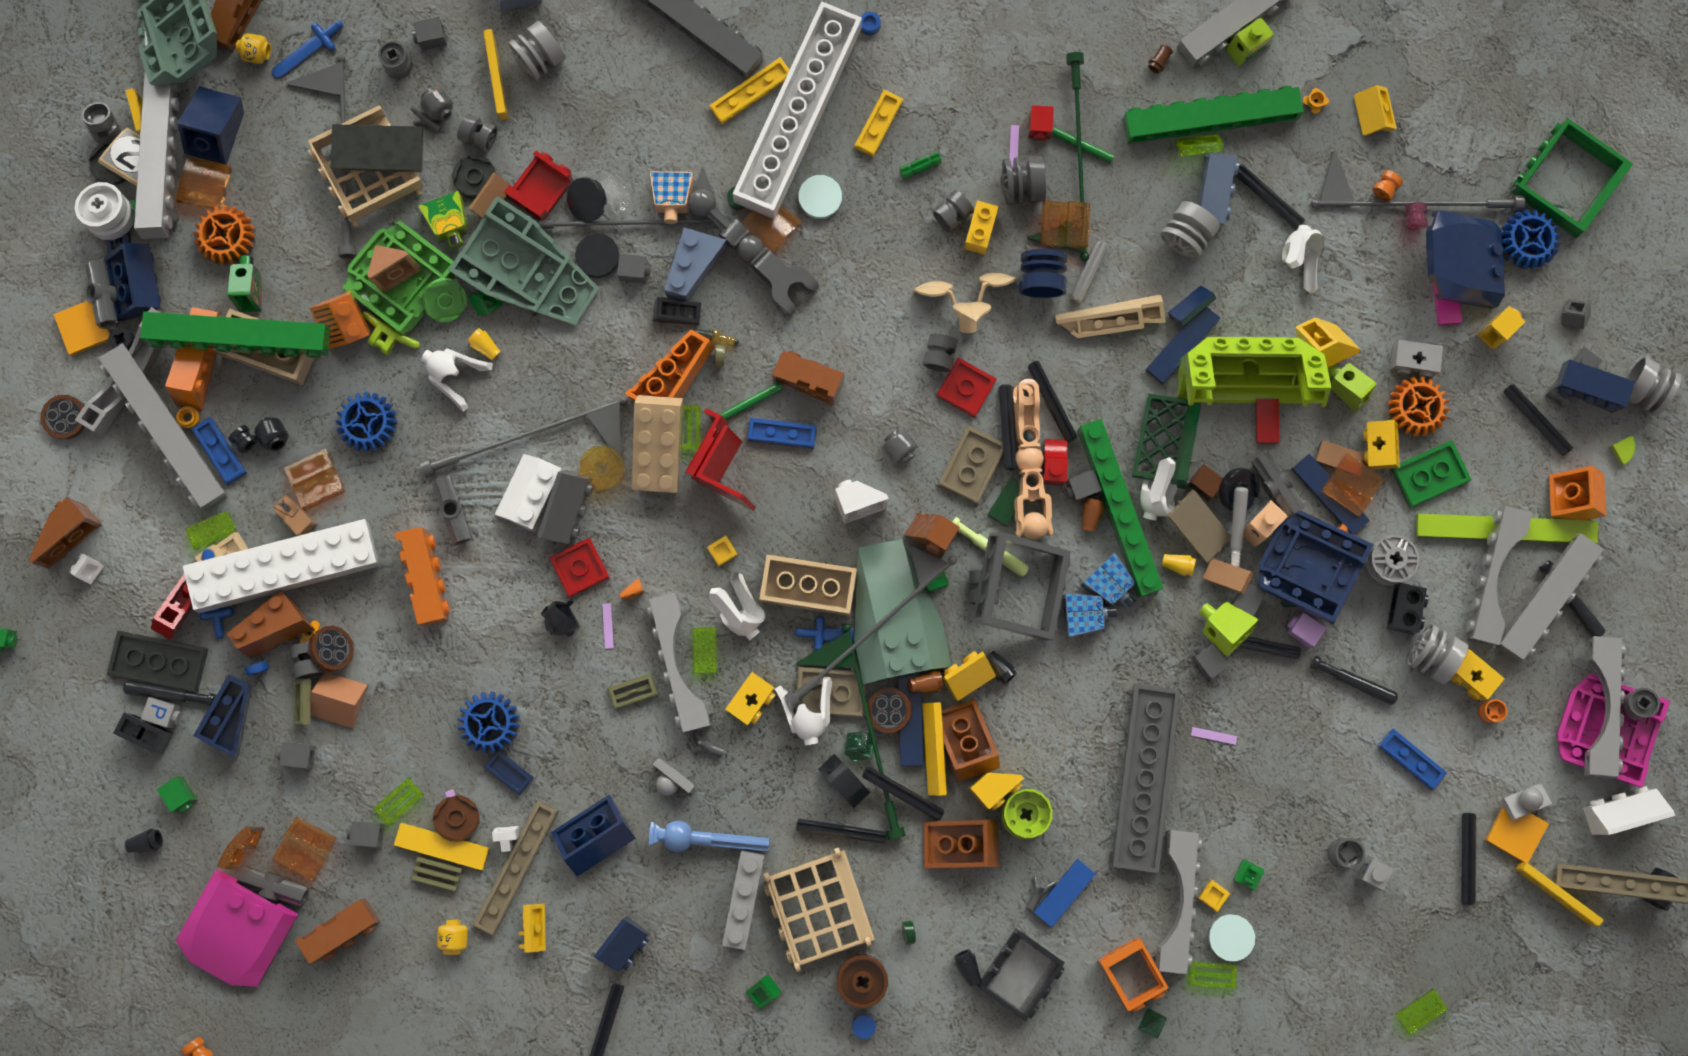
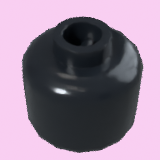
(271, 434)

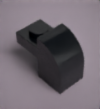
(844, 780)

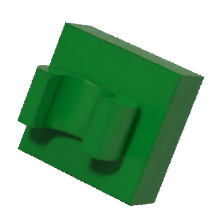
(1248, 874)

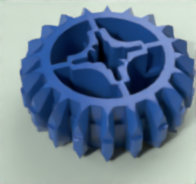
(1543, 250)
(356, 424)
(492, 712)

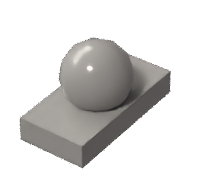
(669, 782)
(1526, 802)

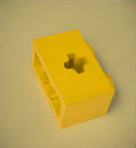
(981, 227)
(1501, 327)
(1389, 455)
(1486, 677)
(738, 705)

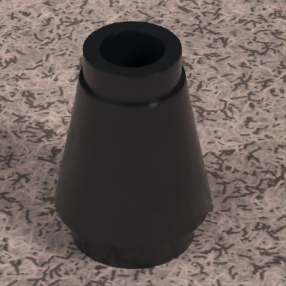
(1002, 668)
(145, 842)
(968, 967)

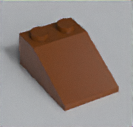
(63, 531)
(968, 741)
(961, 844)

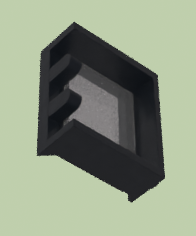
(1021, 975)

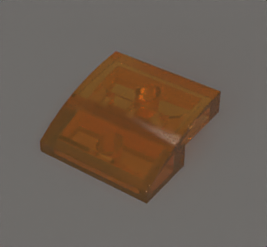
(203, 183)
(1065, 224)
(772, 231)
(314, 479)
(1353, 484)
(304, 849)
(234, 852)

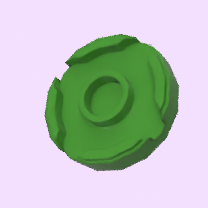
(444, 299)

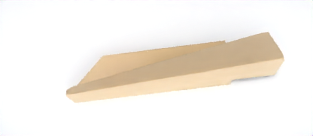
(1114, 317)

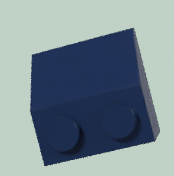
(622, 944)

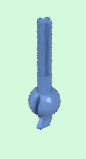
(679, 837)

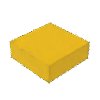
(722, 551)
(1213, 895)

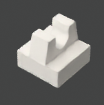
(86, 568)
(505, 836)

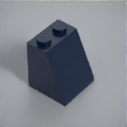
(210, 125)

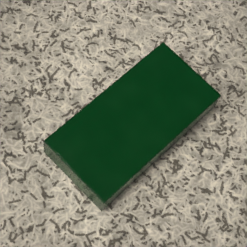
(1003, 508)

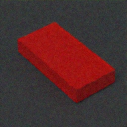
(1267, 421)

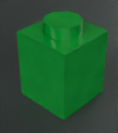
(177, 795)

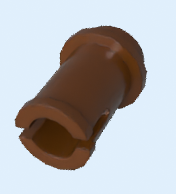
(1157, 63)

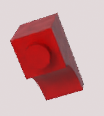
(1055, 462)

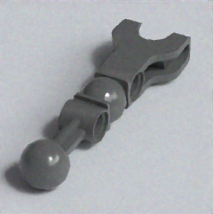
(751, 250)

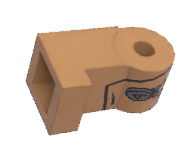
(294, 516)

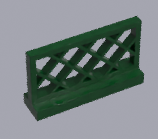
(1186, 443)

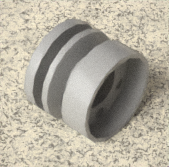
(536, 50)
(1190, 230)
(1653, 387)
(1380, 567)
(1442, 656)

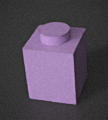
(1305, 630)

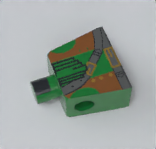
(245, 285)

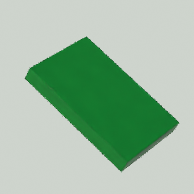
(1431, 474)

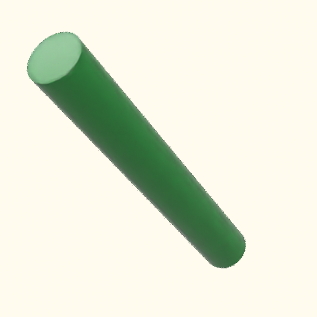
(1104, 155)
(742, 406)

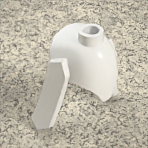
(1304, 246)
(442, 364)
(1160, 497)
(743, 622)
(804, 722)

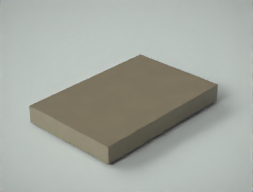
(972, 465)
(844, 695)

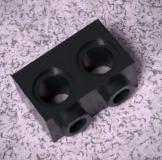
(1401, 607)
(143, 733)

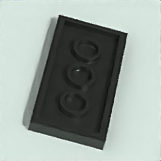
(377, 148)
(157, 661)

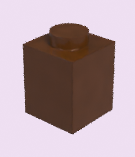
(1206, 483)

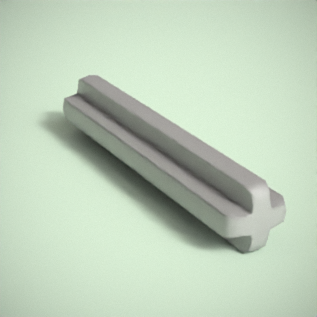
(1088, 272)

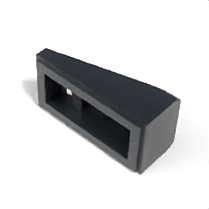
(668, 302)

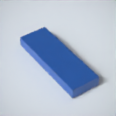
(781, 433)
(219, 450)
(1412, 759)
(1064, 892)

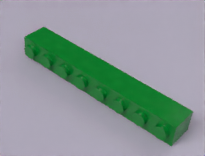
(1213, 114)
(235, 334)
(1120, 508)

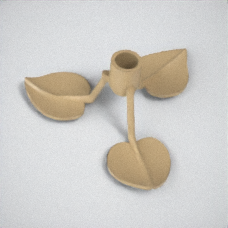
(966, 312)

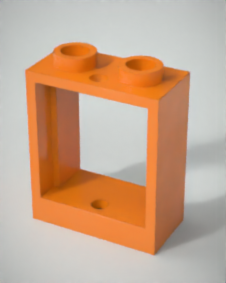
(1119, 954)

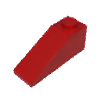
(173, 610)

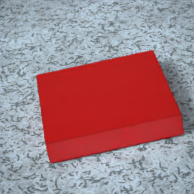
(966, 387)
(579, 567)

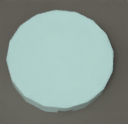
(820, 196)
(1231, 937)

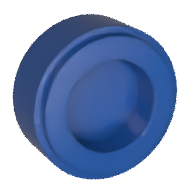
(870, 23)
(256, 668)
(863, 1026)

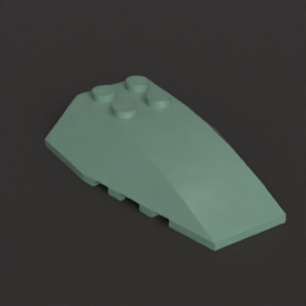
(175, 39)
(523, 266)
(914, 635)

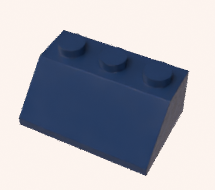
(134, 279)
(592, 835)

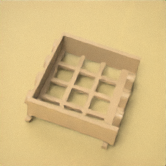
(411, 179)
(852, 898)

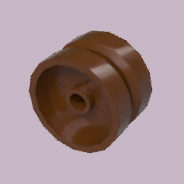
(862, 994)

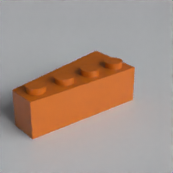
(676, 370)
(191, 372)
(423, 576)

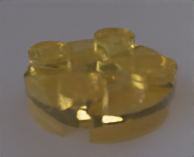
(602, 455)

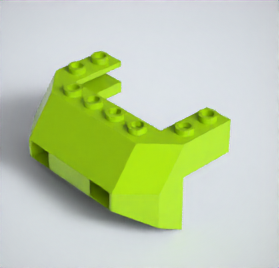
(1252, 370)

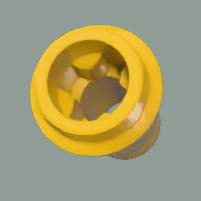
(484, 344)
(1180, 564)

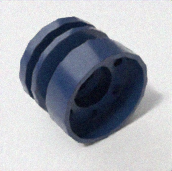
(1043, 273)

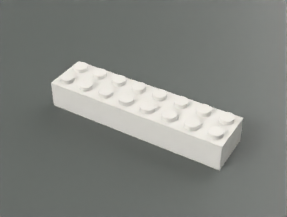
(280, 566)

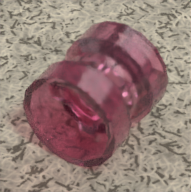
(1416, 216)

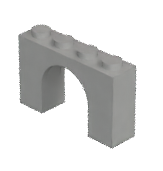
(743, 900)

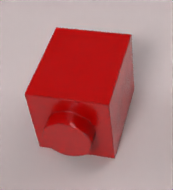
(1040, 122)

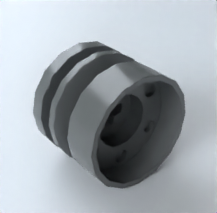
(1021, 180)

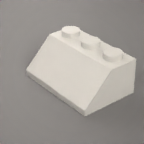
(528, 493)
(858, 500)
(1626, 811)

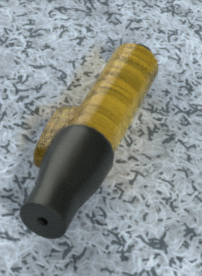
(716, 336)

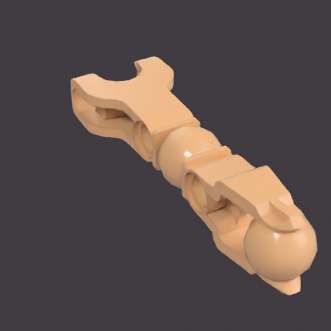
(1030, 460)

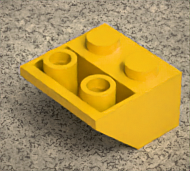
(1327, 339)
(968, 676)
(993, 787)

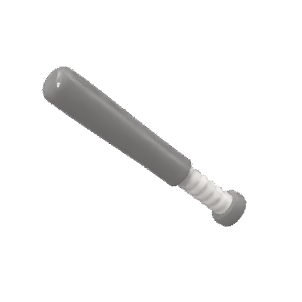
(1238, 523)

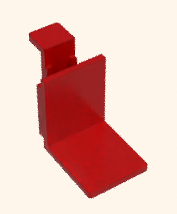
(715, 457)

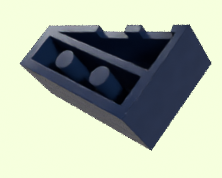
(1594, 386)
(226, 716)

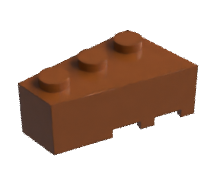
(231, 20)
(808, 377)
(932, 533)
(270, 625)
(338, 932)

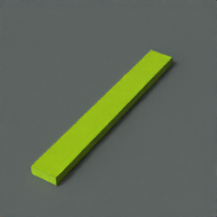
(1480, 527)

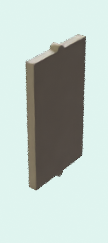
(1199, 526)

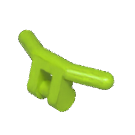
(393, 335)

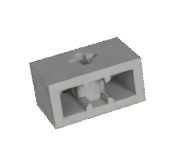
(1427, 354)

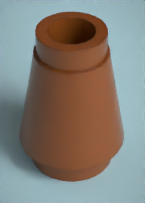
(1092, 513)
(926, 683)

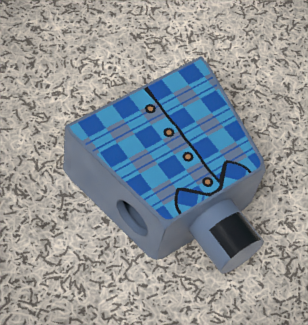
(1111, 583)
(1085, 614)

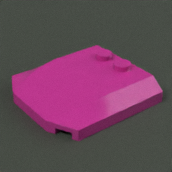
(1583, 723)
(234, 932)

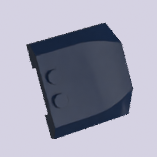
(1465, 259)
(1312, 565)

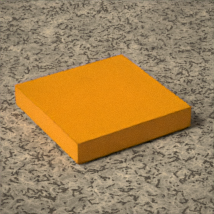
(80, 328)
(1518, 836)

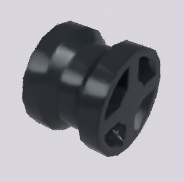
(115, 337)
(243, 439)

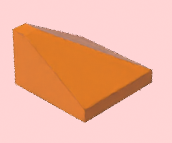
(633, 590)

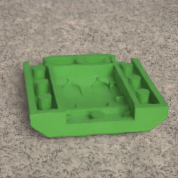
(401, 305)

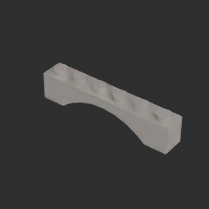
(106, 405)
(667, 617)
(1486, 621)
(1605, 658)
(1174, 949)

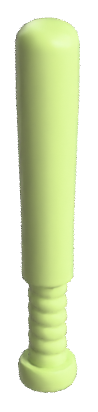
(1009, 560)

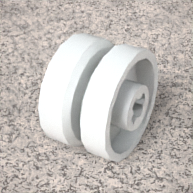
(104, 211)

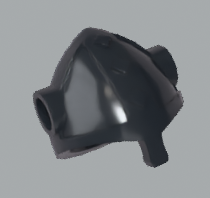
(560, 618)

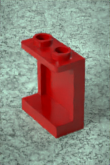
(540, 186)

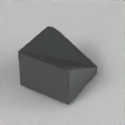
(1576, 313)

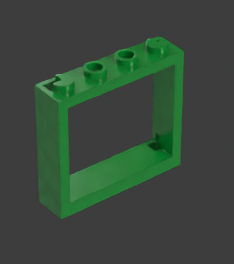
(1592, 146)

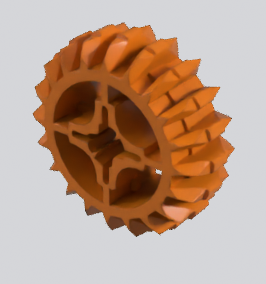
(208, 243)
(1423, 414)

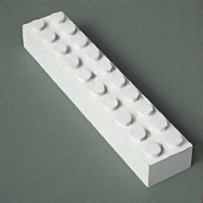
(797, 110)

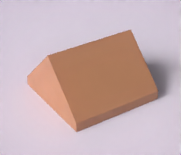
(391, 267)
(337, 699)

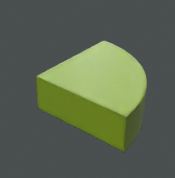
(1624, 450)

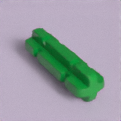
(920, 165)

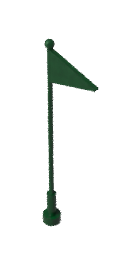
(1074, 60)
(826, 656)

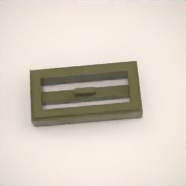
(614, 698)
(302, 702)
(418, 868)

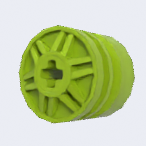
(1038, 819)

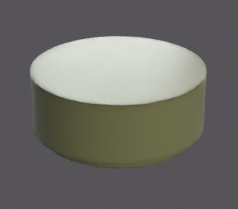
(719, 356)

